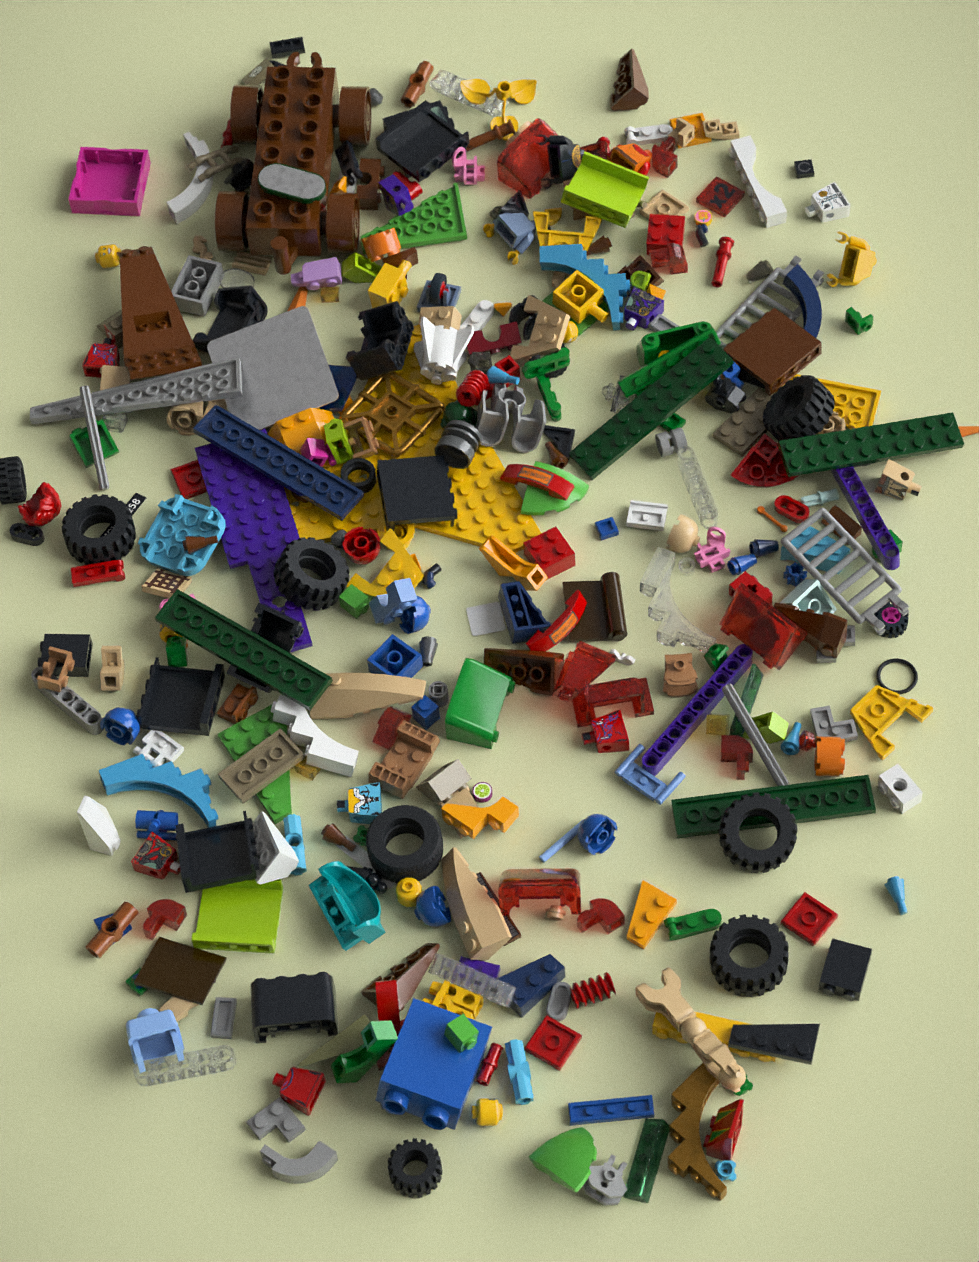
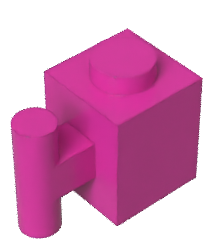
(317, 451)

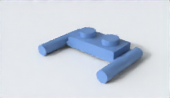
(644, 781)

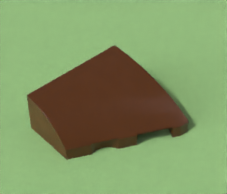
(641, 264)

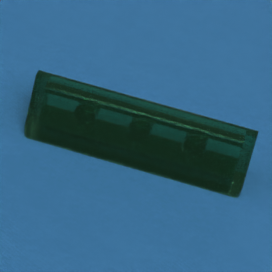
(748, 698)
(647, 1160)

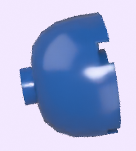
(416, 617)
(121, 725)
(596, 833)
(431, 907)

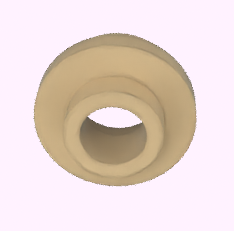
(555, 912)

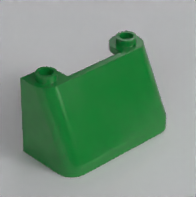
(654, 343)
(477, 704)

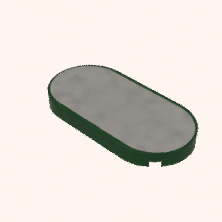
(292, 183)

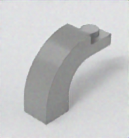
(300, 1170)

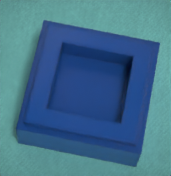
(606, 528)

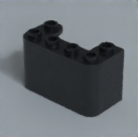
(384, 343)
(293, 1005)

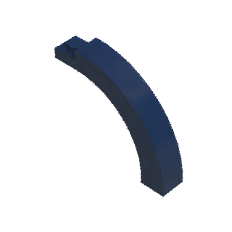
(808, 298)

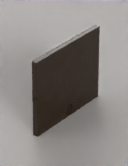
(180, 970)

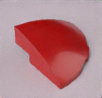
(762, 465)

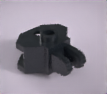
(241, 175)
(725, 394)

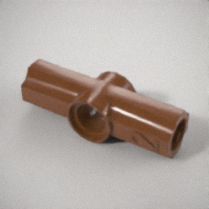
(417, 84)
(119, 920)

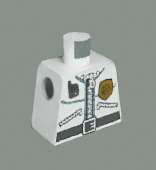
(828, 204)

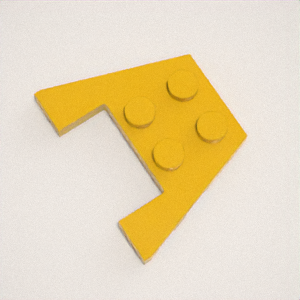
(552, 237)
(397, 568)
(879, 710)

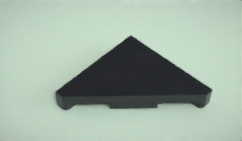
(515, 204)
(561, 438)

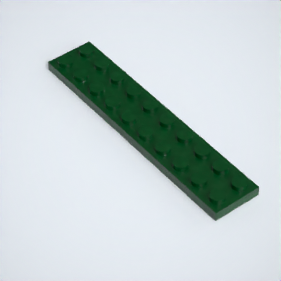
(651, 408)
(870, 444)
(243, 649)
(806, 801)

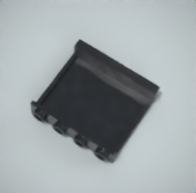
(420, 142)
(415, 491)
(180, 699)
(217, 855)

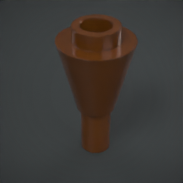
(599, 246)
(556, 458)
(195, 543)
(335, 836)

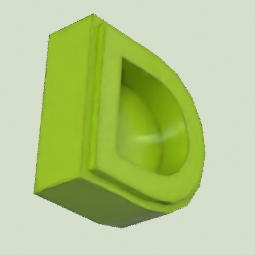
(640, 280)

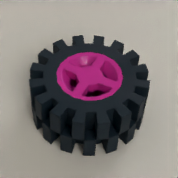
(899, 623)

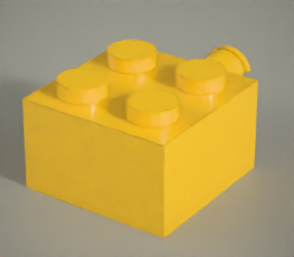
(389, 284)
(580, 298)

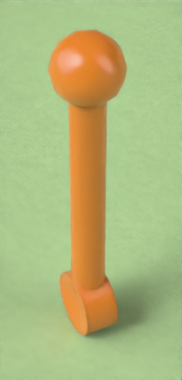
(761, 510)

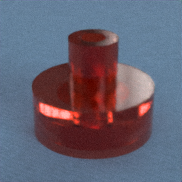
(806, 740)

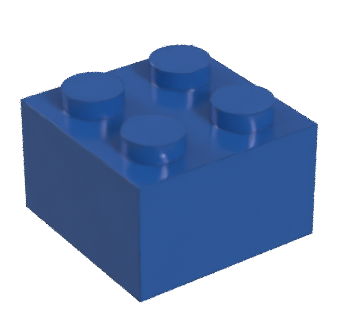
(395, 659)

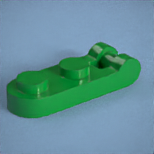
(546, 364)
(549, 398)
(693, 923)

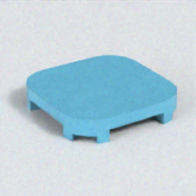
(165, 538)

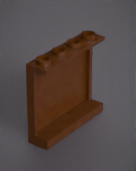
(774, 350)

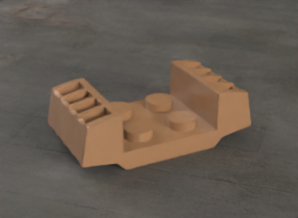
(404, 760)

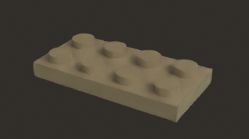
(745, 425)
(261, 766)

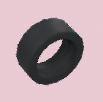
(360, 464)

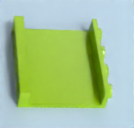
(605, 190)
(239, 917)

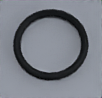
(900, 661)

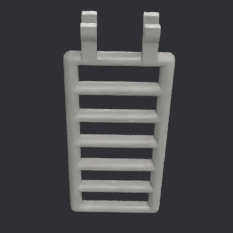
(758, 294)
(867, 615)

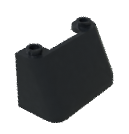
(237, 310)
(275, 628)

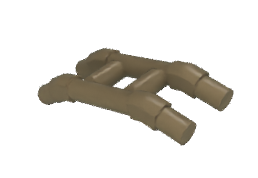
(214, 167)

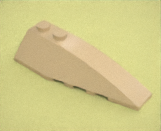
(363, 692)
(472, 909)

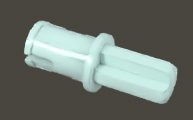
(820, 497)

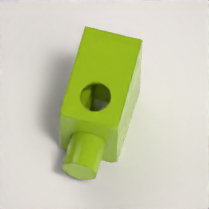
(334, 434)

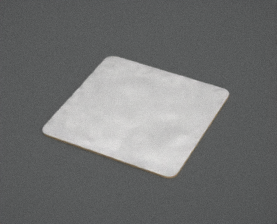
(279, 366)

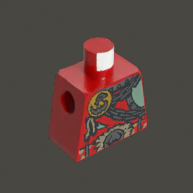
(156, 858)

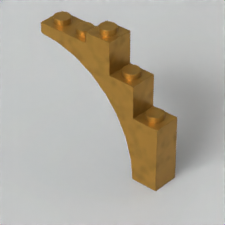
(689, 1155)

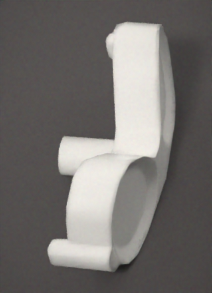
(627, 660)

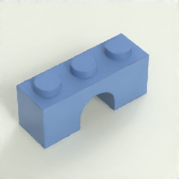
(391, 605)

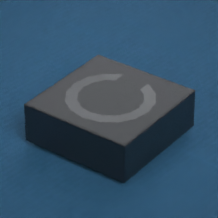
(804, 168)

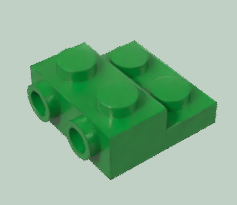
(81, 443)

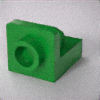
(856, 322)

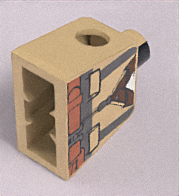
(897, 481)

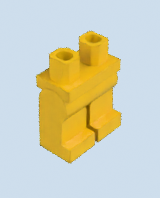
(455, 999)

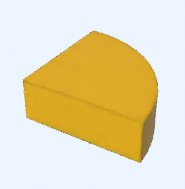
(554, 215)

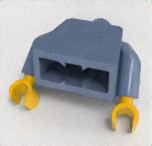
(515, 231)

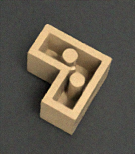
(446, 316)

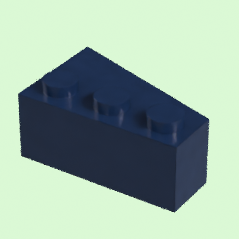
(520, 613)
(533, 982)

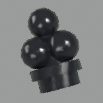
(373, 880)

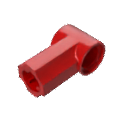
(413, 187)

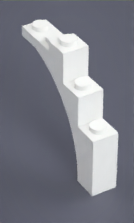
(320, 749)

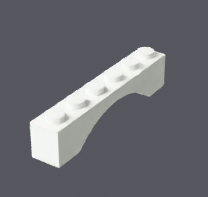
(770, 207)

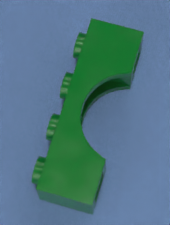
(353, 1065)

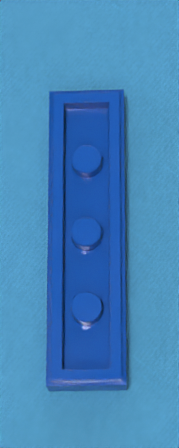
(611, 1110)

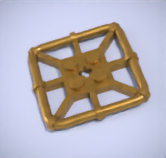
(403, 412)

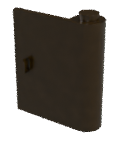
(604, 609)

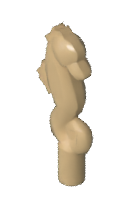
(200, 248)

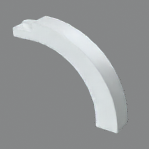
(197, 192)

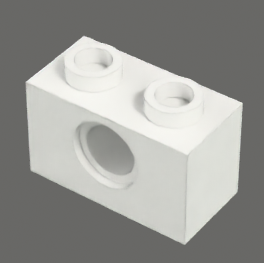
(898, 778)

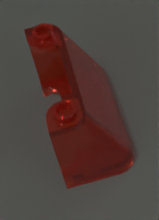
(525, 161)
(761, 627)
(540, 884)

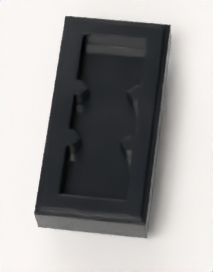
(287, 47)

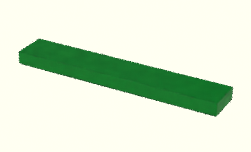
(657, 368)

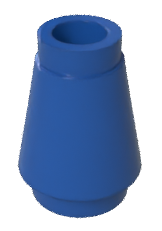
(740, 564)

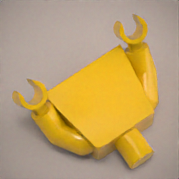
(856, 262)

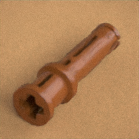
(497, 132)

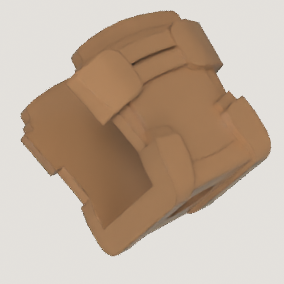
(679, 675)

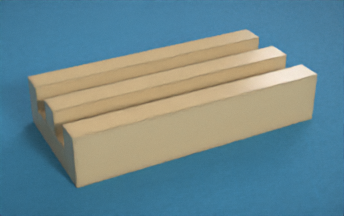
(252, 261)

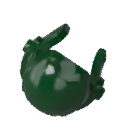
(456, 411)

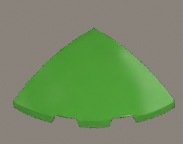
(539, 501)
(567, 1158)

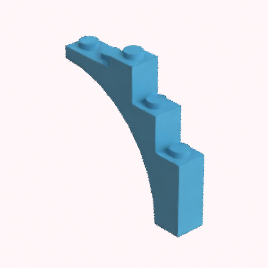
(572, 258)
(140, 775)

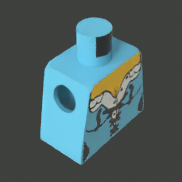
(362, 804)

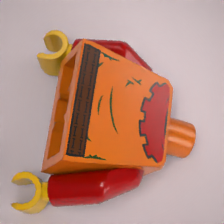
(631, 157)

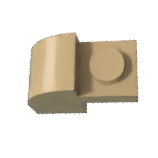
(113, 668)

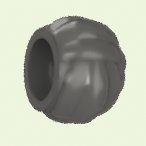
(376, 97)
(338, 538)

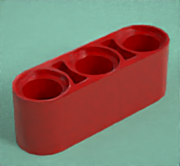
(388, 1003)

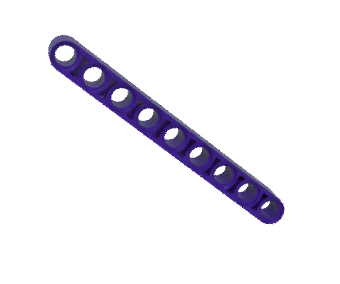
(868, 517)
(695, 717)

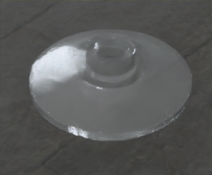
(236, 278)

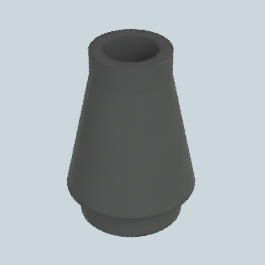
(428, 649)

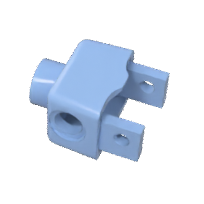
(154, 1036)

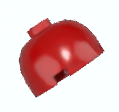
(361, 545)

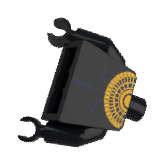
(563, 158)

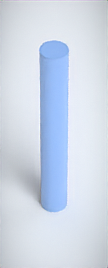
(560, 843)

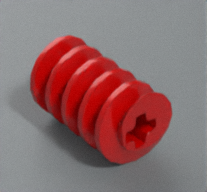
(471, 388)
(592, 990)

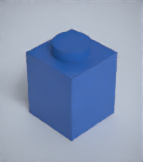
(425, 712)

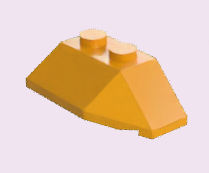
(298, 427)

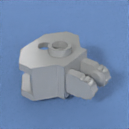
(607, 1181)

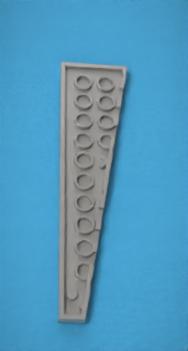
(192, 385)

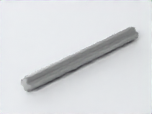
(94, 437)
(754, 735)

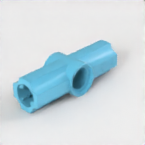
(293, 835)
(519, 1072)

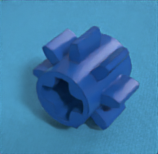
(794, 574)

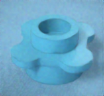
(729, 1166)

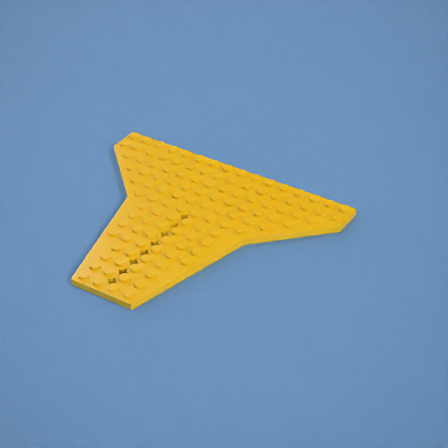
(482, 500)

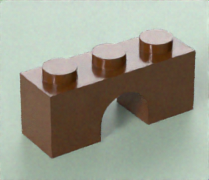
(369, 194)

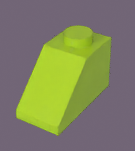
(360, 269)
(771, 727)

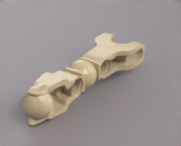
(679, 1013)

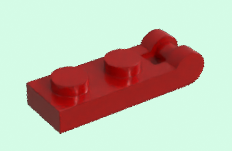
(97, 573)

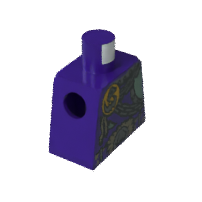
(398, 200)
(642, 309)

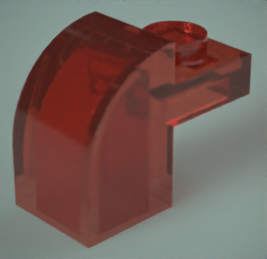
(663, 159)
(672, 256)
(388, 725)
(737, 750)
(163, 912)
(602, 912)

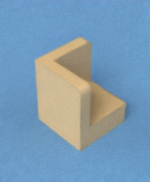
(683, 132)

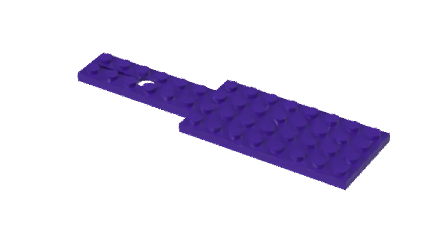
(255, 521)

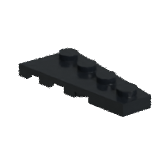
(781, 1041)

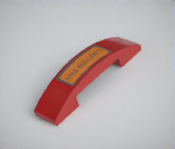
(538, 477)
(562, 625)

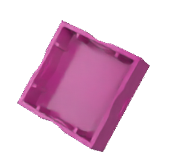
(110, 181)

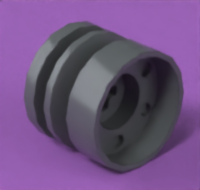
(458, 444)

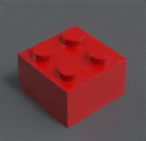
(664, 230)
(550, 552)

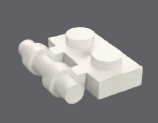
(162, 745)

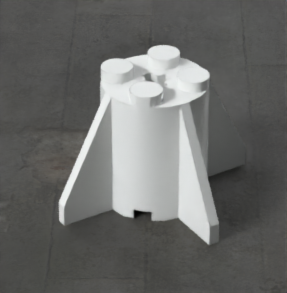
(441, 351)

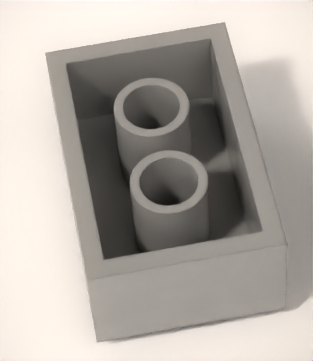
(197, 285)

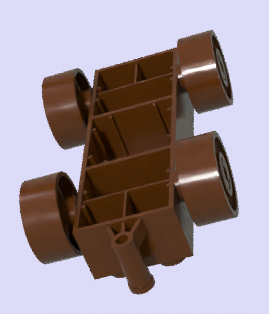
(294, 127)

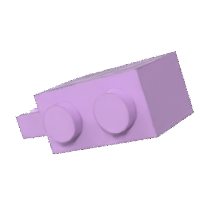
(318, 274)

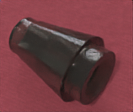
(759, 271)

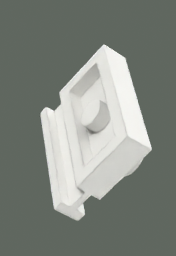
(647, 515)

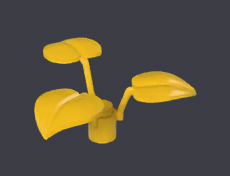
(521, 90)

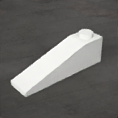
(98, 827)
(274, 853)

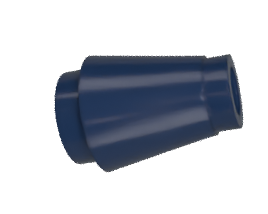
(763, 547)

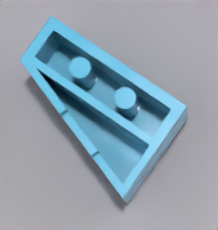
(817, 549)

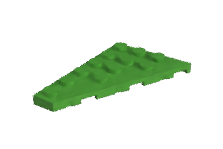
(433, 222)
(244, 737)

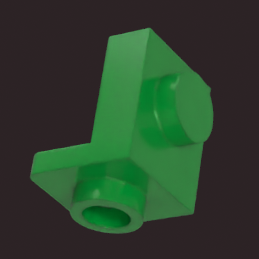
(176, 651)
(716, 656)

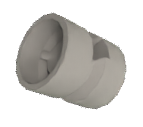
(676, 438)

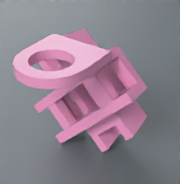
(469, 176)
(714, 544)

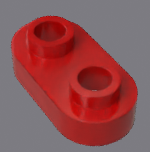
(792, 508)

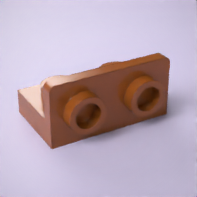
(238, 703)

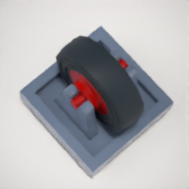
(439, 293)

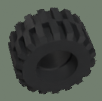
(12, 481)
(411, 1152)

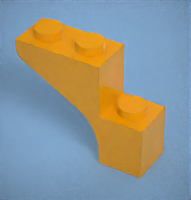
(509, 564)
(473, 819)

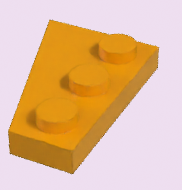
(649, 914)

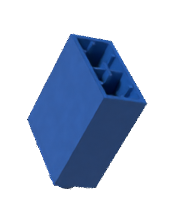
(427, 1071)

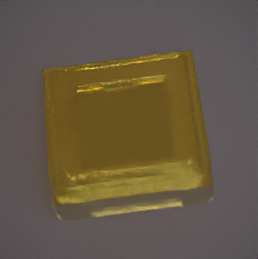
(330, 294)
(307, 770)

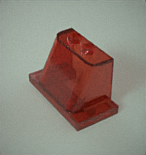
(581, 670)
(612, 693)

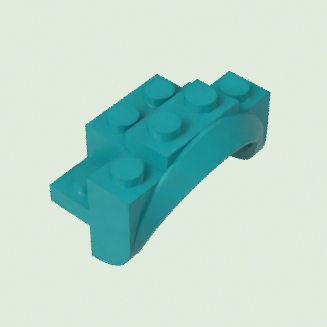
(351, 912)

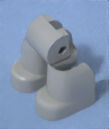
(493, 422)

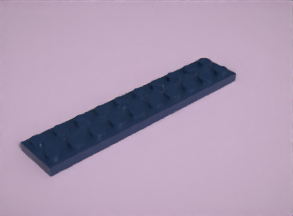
(278, 462)

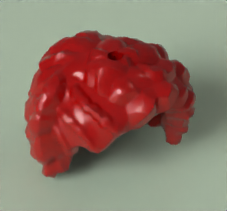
(41, 507)

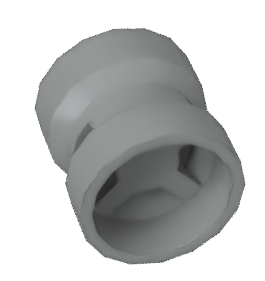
(439, 693)

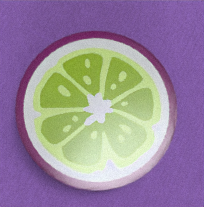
(482, 792)

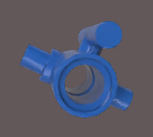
(156, 822)

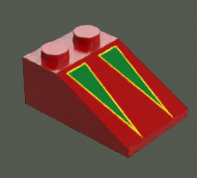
(725, 1131)

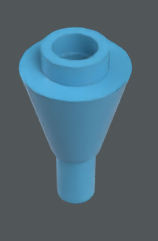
(496, 376)
(791, 743)
(896, 889)

